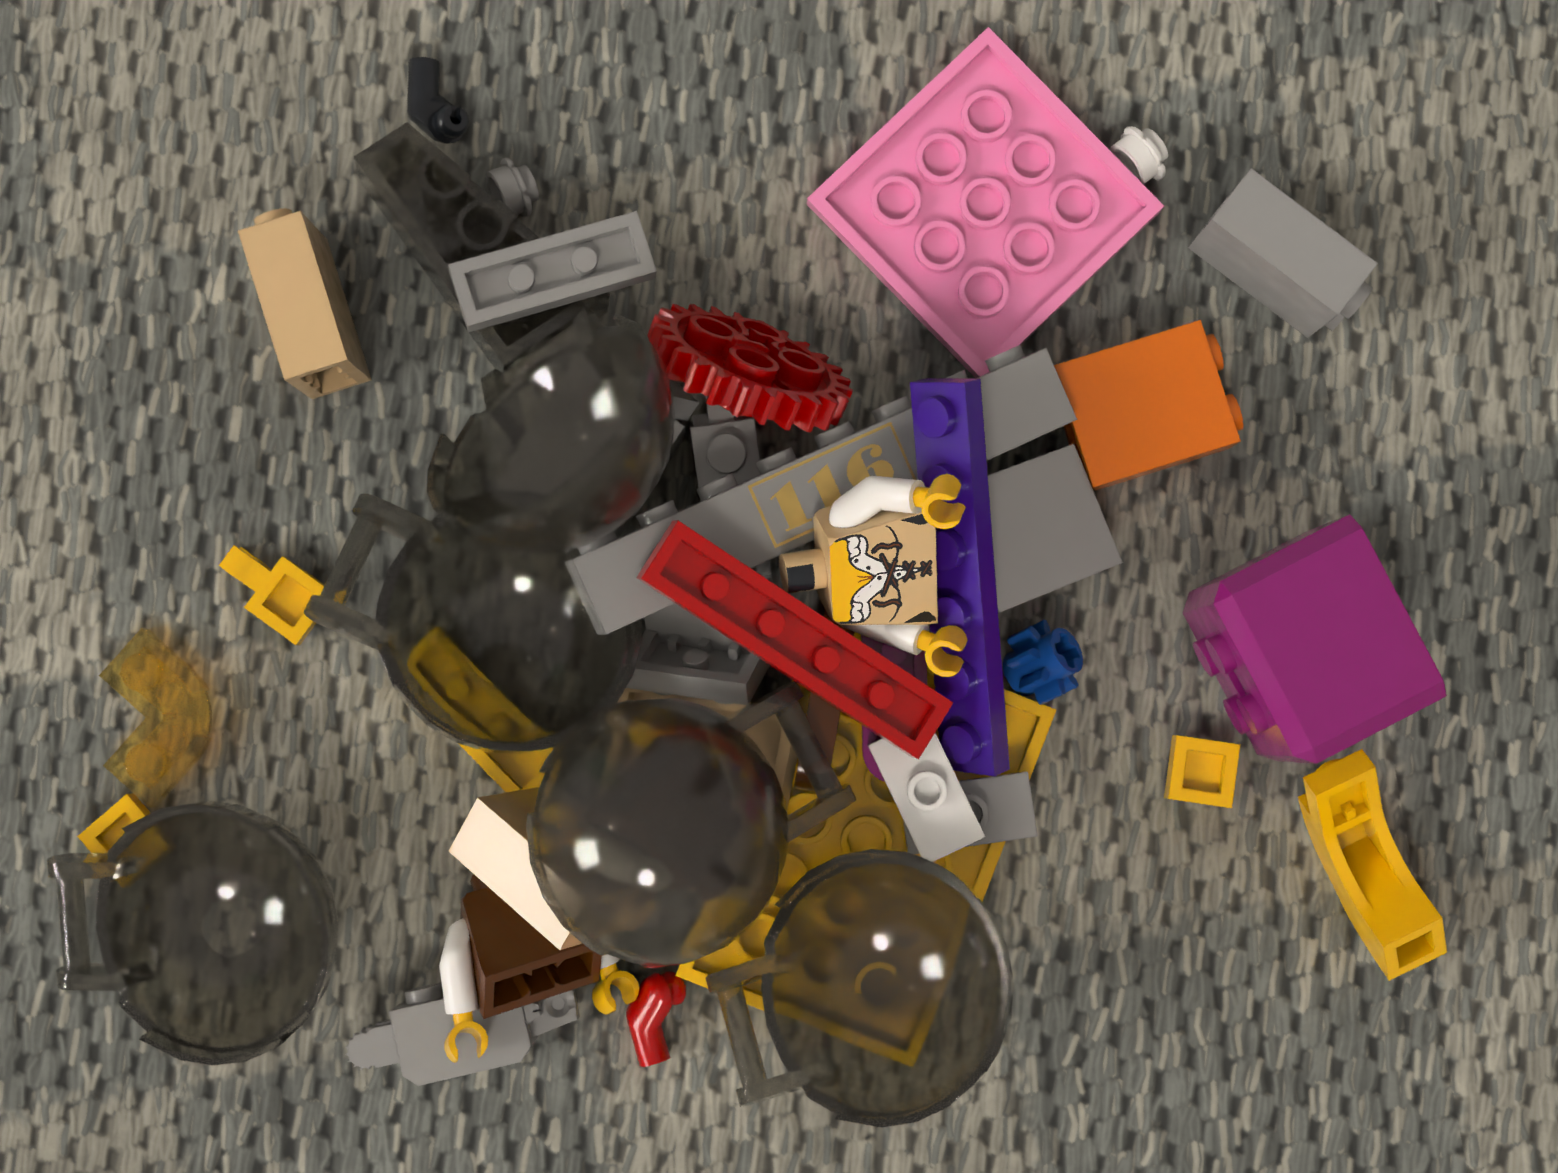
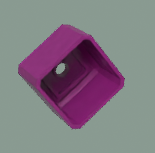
(1312, 645)

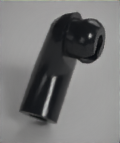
(428, 108)

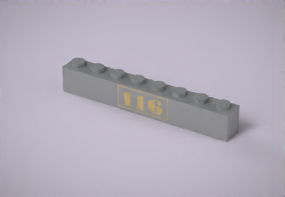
(778, 506)

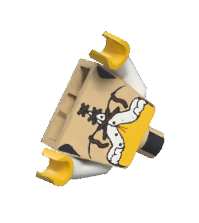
(880, 564)

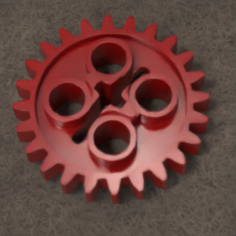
(749, 367)

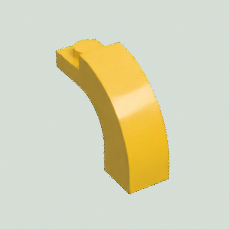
(1366, 867)

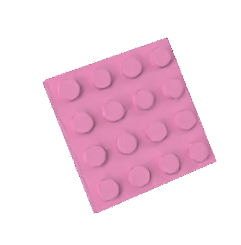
(984, 203)

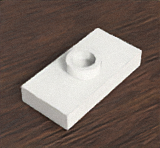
(928, 798)

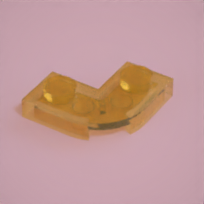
(175, 712)

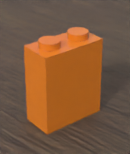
(1149, 405)

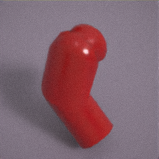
(647, 1013)

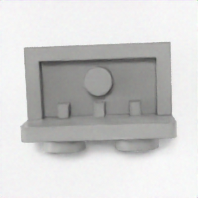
(694, 660)

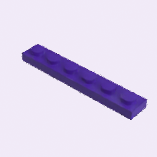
(952, 442)

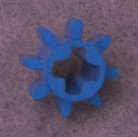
(1042, 662)

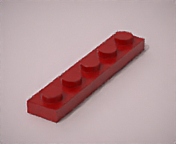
(794, 639)

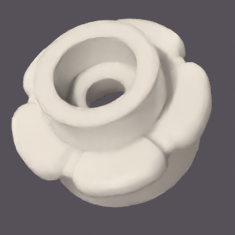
(1141, 153)

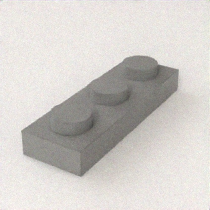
(552, 271)

